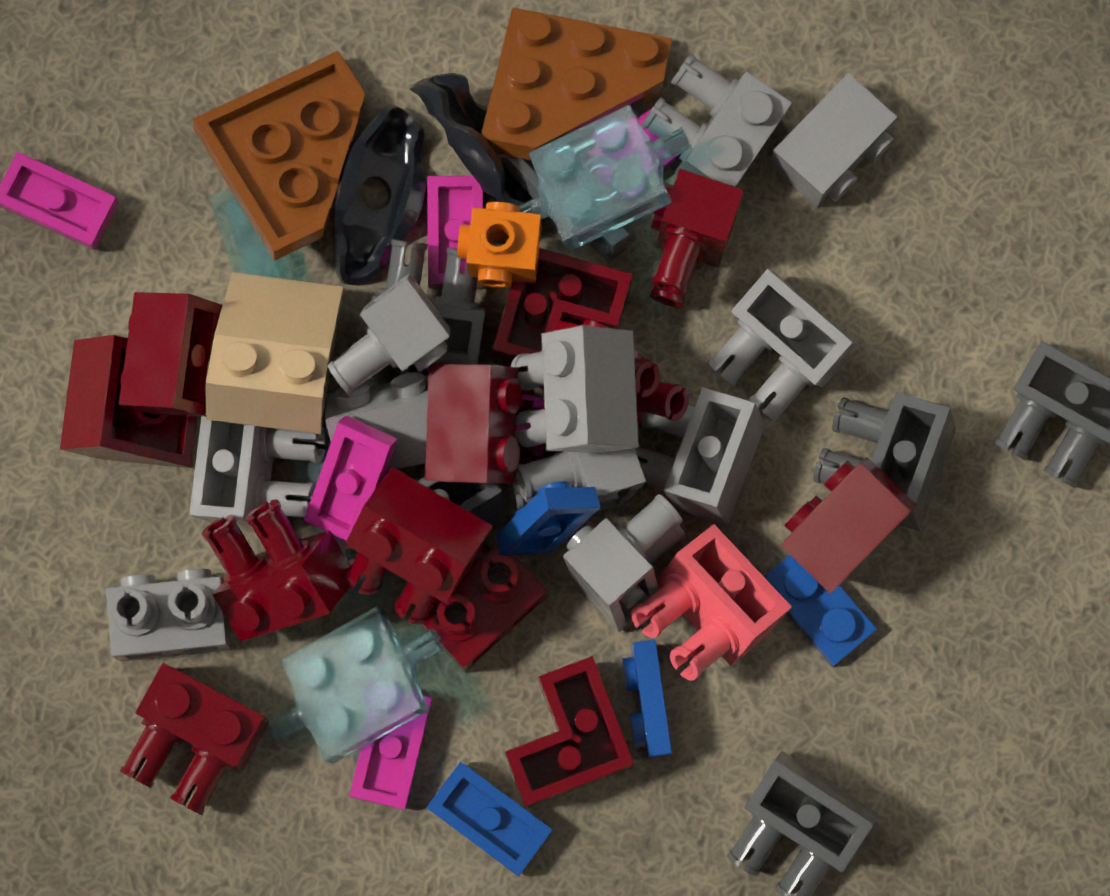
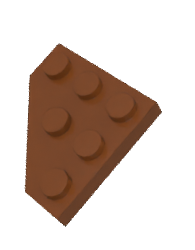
(566, 75)
(287, 149)

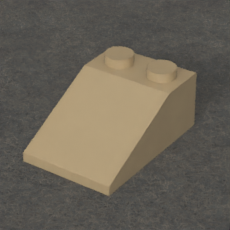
(273, 353)

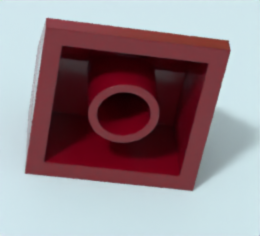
(103, 428)

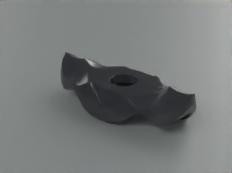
(451, 103)
(391, 153)

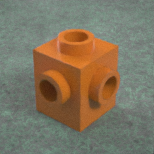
(506, 263)

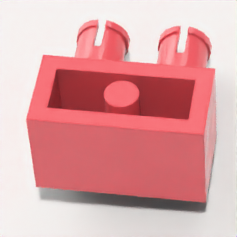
(719, 597)

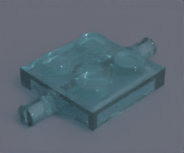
(602, 176)
(355, 685)

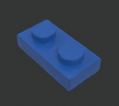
(548, 519)
(826, 619)
(650, 725)
(489, 819)

